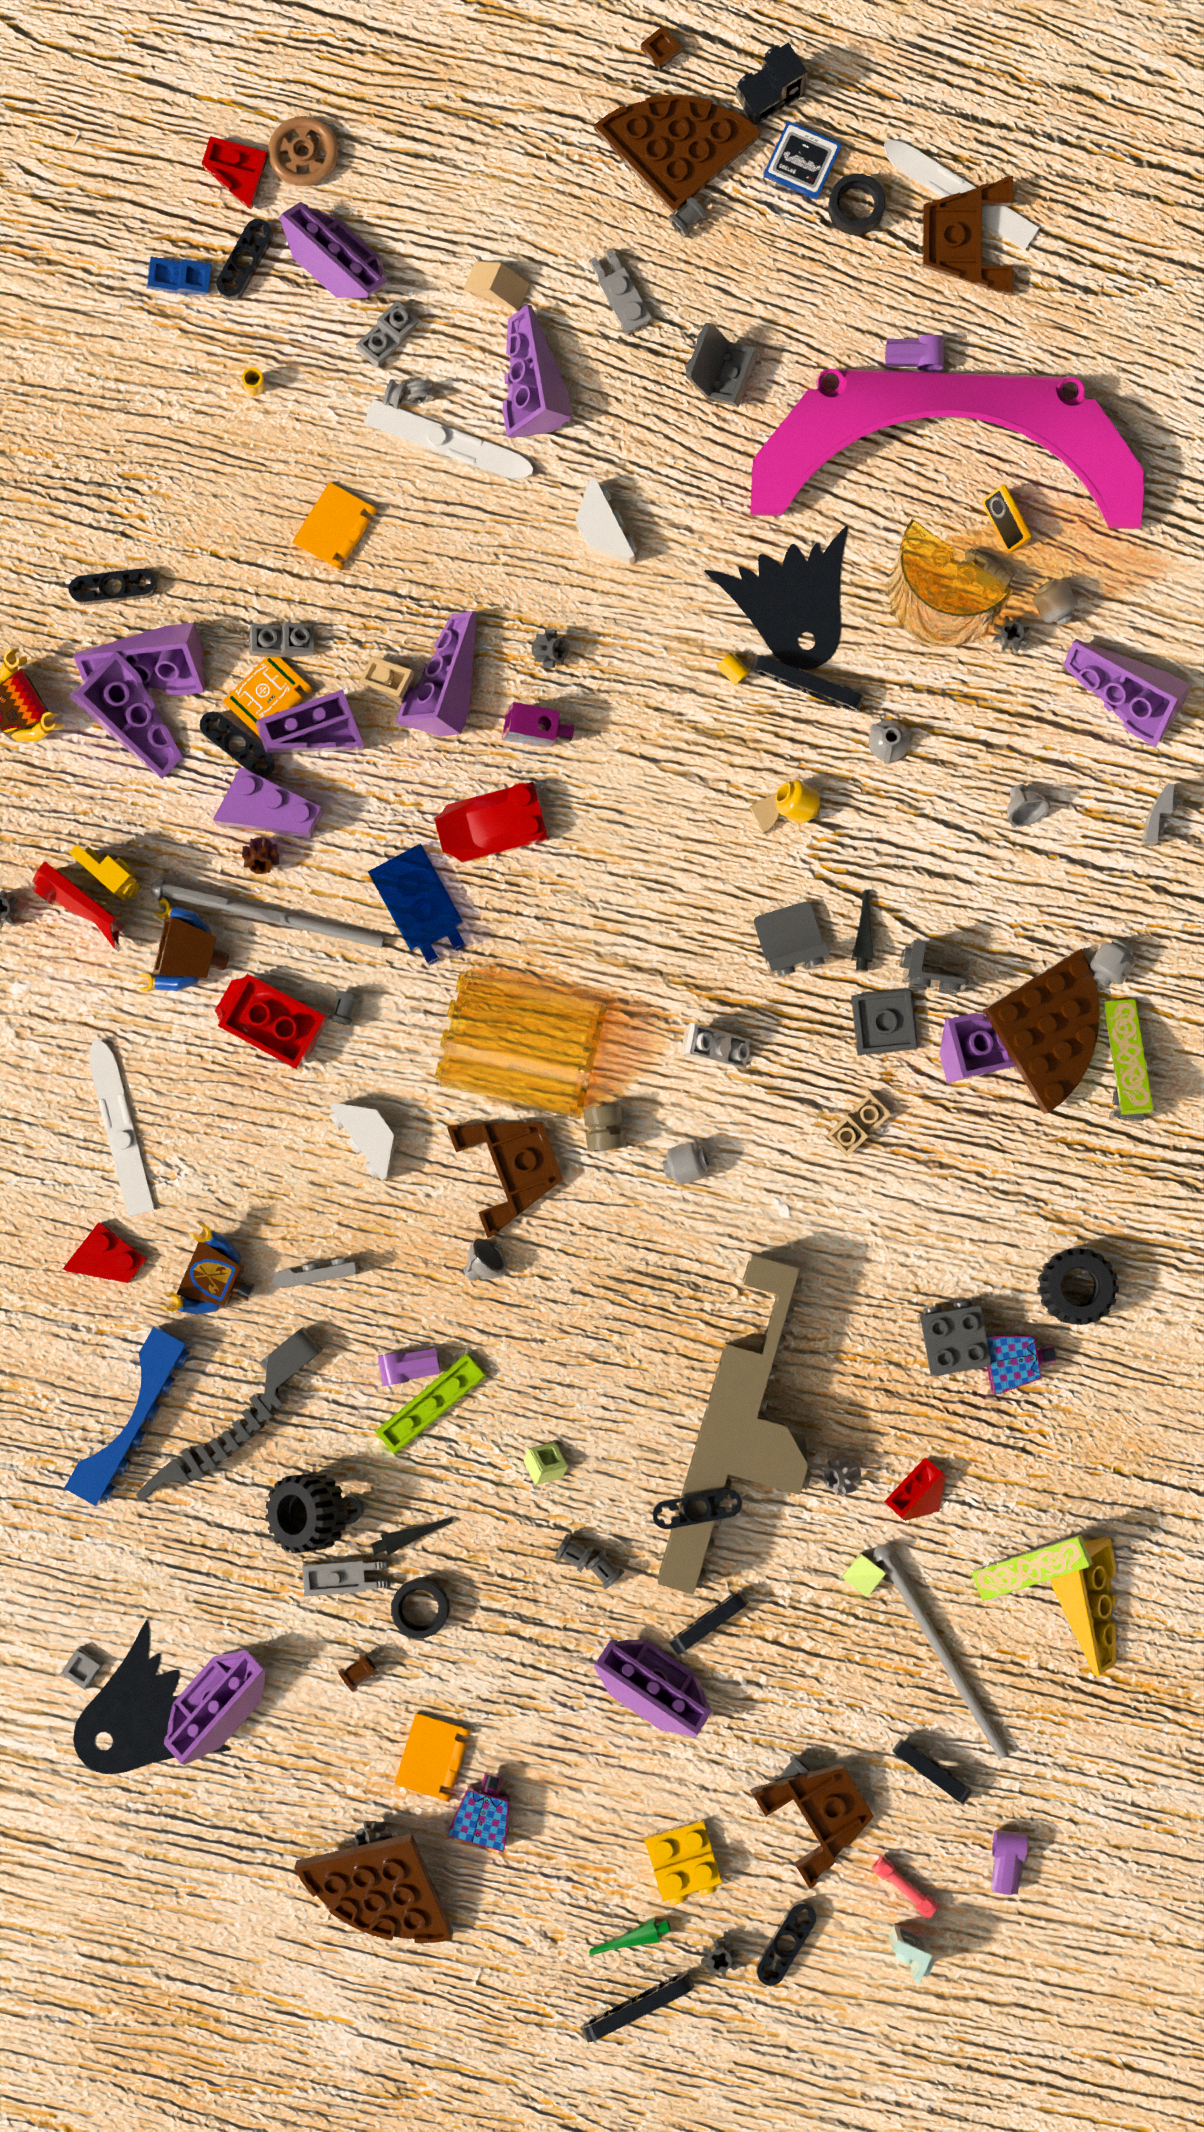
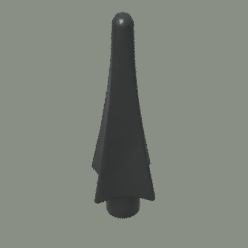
(863, 946)
(396, 1540)

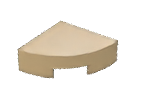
(765, 813)

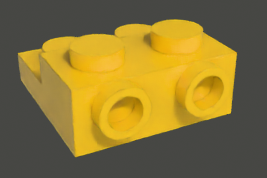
(113, 874)
(683, 1862)

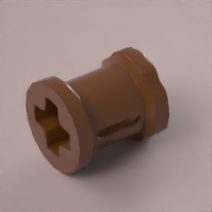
(358, 1672)

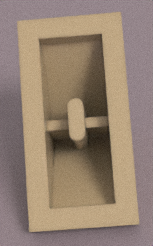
(497, 284)

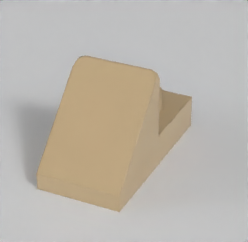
(387, 678)

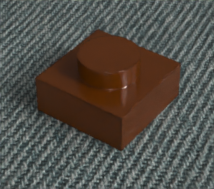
(661, 47)

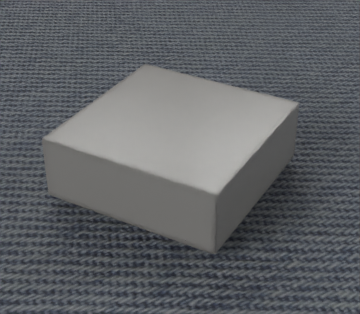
(82, 1668)

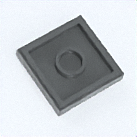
(884, 1022)

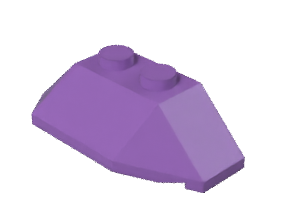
(332, 253)
(653, 1686)
(214, 1705)

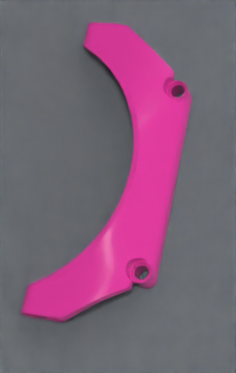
(873, 399)

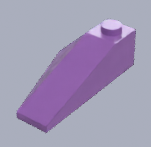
(536, 390)
(163, 657)
(444, 690)
(1136, 692)
(123, 708)
(971, 1048)

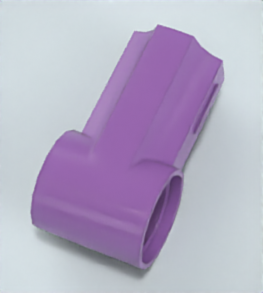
(924, 353)
(402, 1366)
(1009, 1851)

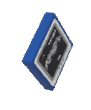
(802, 160)

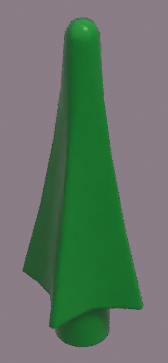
(646, 1933)

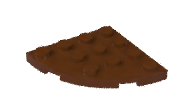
(676, 143)
(1050, 1028)
(379, 1890)

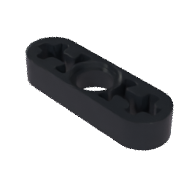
(261, 244)
(92, 596)
(225, 724)
(718, 1497)
(708, 1622)
(932, 1771)
(767, 1958)

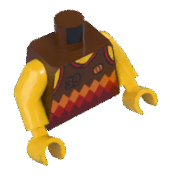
(21, 707)

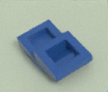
(178, 277)

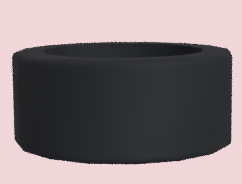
(856, 181)
(420, 1631)

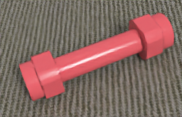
(924, 1903)

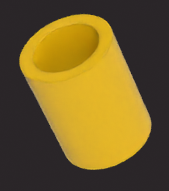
(249, 374)
(733, 669)

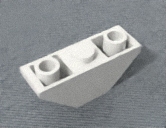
(601, 525)
(715, 1046)
(368, 1135)

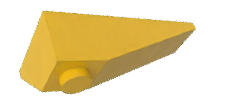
(1089, 1603)

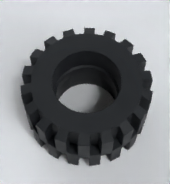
(1104, 1286)
(288, 1512)

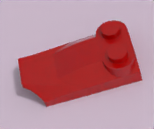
(492, 823)
(55, 887)
(270, 1020)

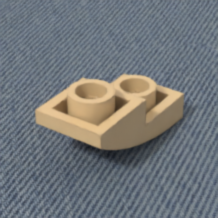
(859, 1124)

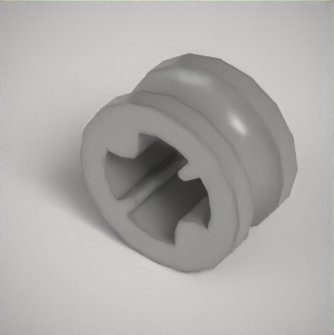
(419, 391)
(394, 393)

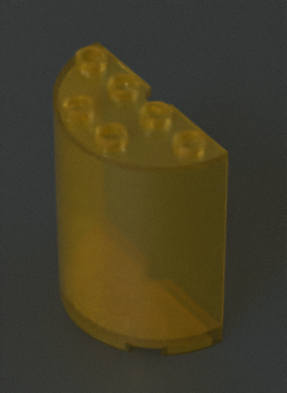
(939, 597)
(521, 1043)

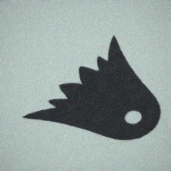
(793, 601)
(133, 1711)

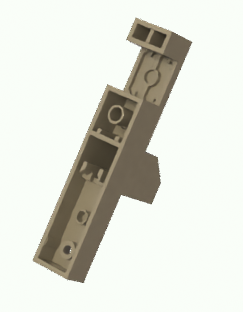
(734, 1436)

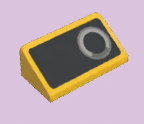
(1007, 519)

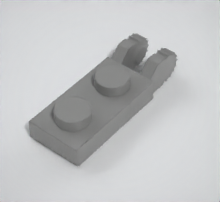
(621, 294)
(313, 1273)
(341, 1577)

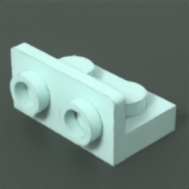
(912, 1950)

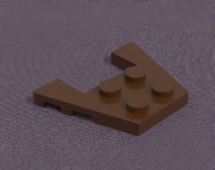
(955, 236)
(522, 1163)
(828, 1805)

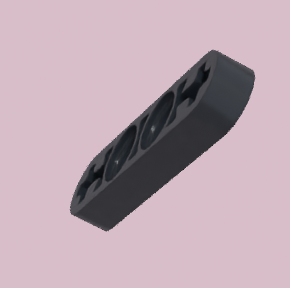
(807, 683)
(637, 2007)

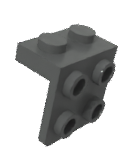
(720, 367)
(790, 939)
(912, 961)
(954, 1338)

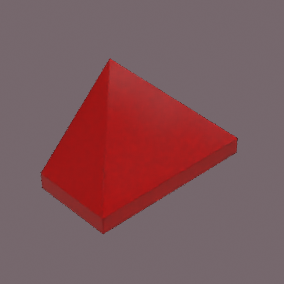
(918, 1493)

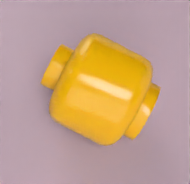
(797, 801)

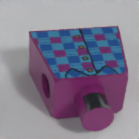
(522, 725)
(1015, 1361)
(482, 1815)

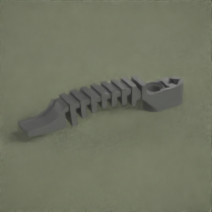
(279, 1367)

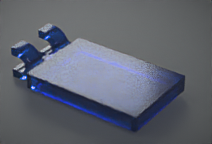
(418, 902)

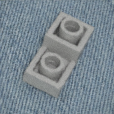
(388, 334)
(283, 641)
(1161, 808)

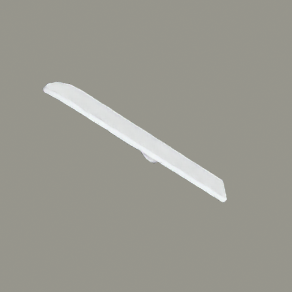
(946, 183)
(447, 441)
(120, 1129)

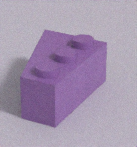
(312, 727)
(266, 807)

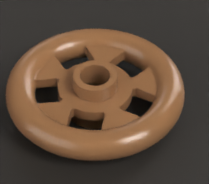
(303, 126)

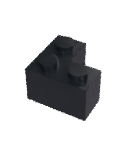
(774, 86)

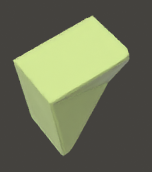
(545, 1463)
(863, 1575)

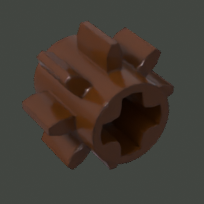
(260, 855)

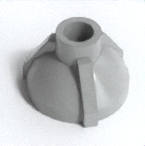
(886, 750)
(1026, 806)
(484, 1261)

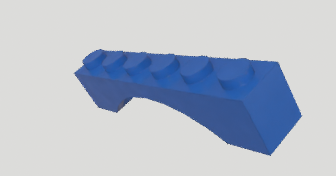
(158, 1360)

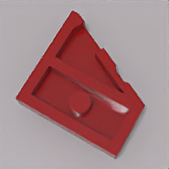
(235, 168)
(106, 1257)

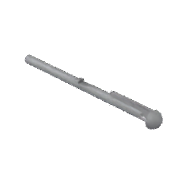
(161, 889)
(886, 1555)

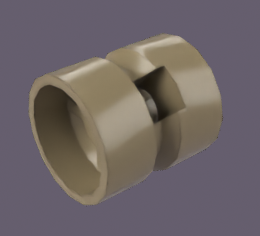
(604, 1128)

